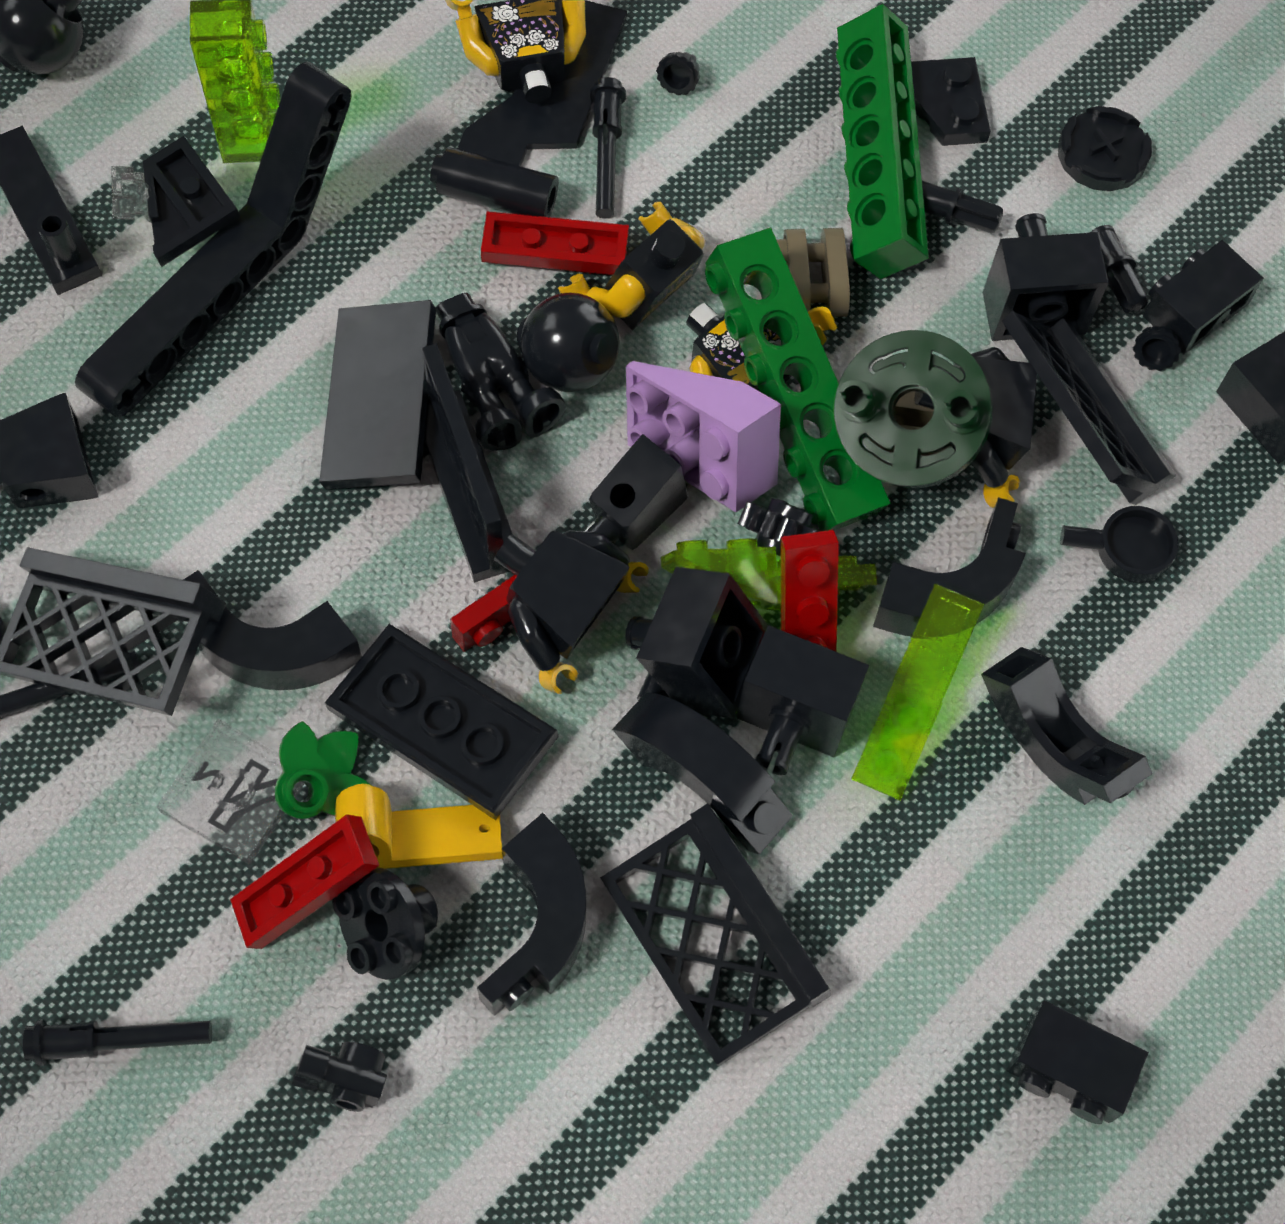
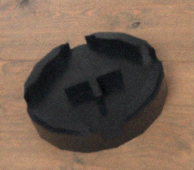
(1104, 148)

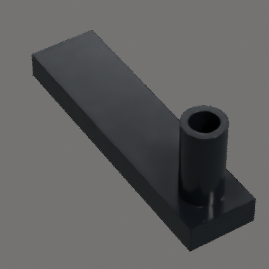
(43, 214)

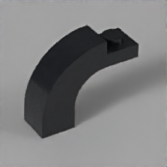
(982, 580)
(282, 656)
(1055, 734)
(709, 762)
(553, 876)

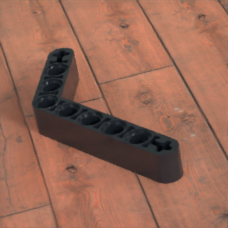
(236, 256)

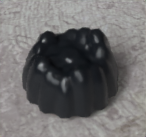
(678, 72)
(1157, 348)

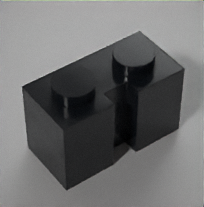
(1203, 294)
(1077, 1062)

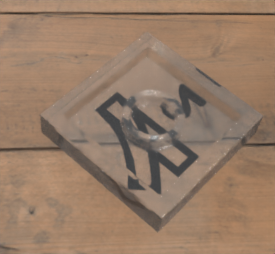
(228, 792)

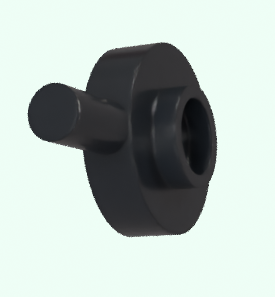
(1133, 544)

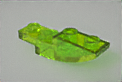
(757, 570)
(917, 691)

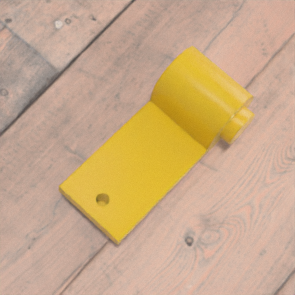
(421, 835)

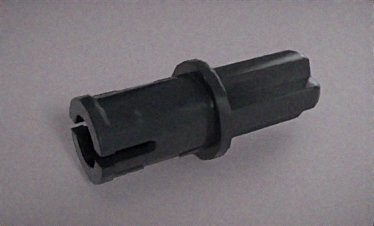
(961, 208)
(1121, 271)

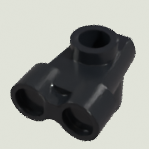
(351, 1077)

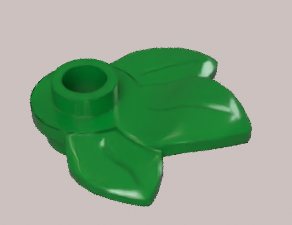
(318, 763)

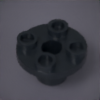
(385, 923)

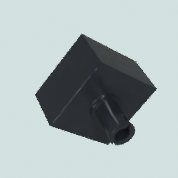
(1044, 277)
(1257, 394)
(700, 640)
(799, 696)

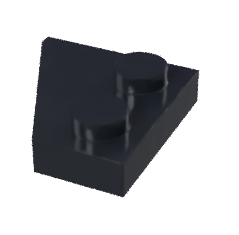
(951, 100)
(183, 201)

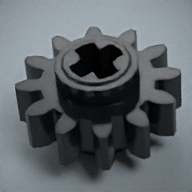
(775, 522)

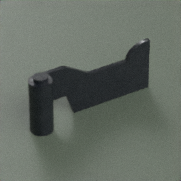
(492, 149)

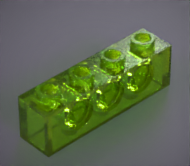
(235, 75)

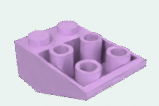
(709, 425)

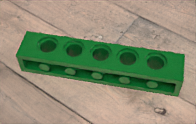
(881, 143)
(760, 263)

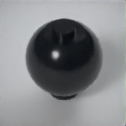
(39, 34)
(569, 342)

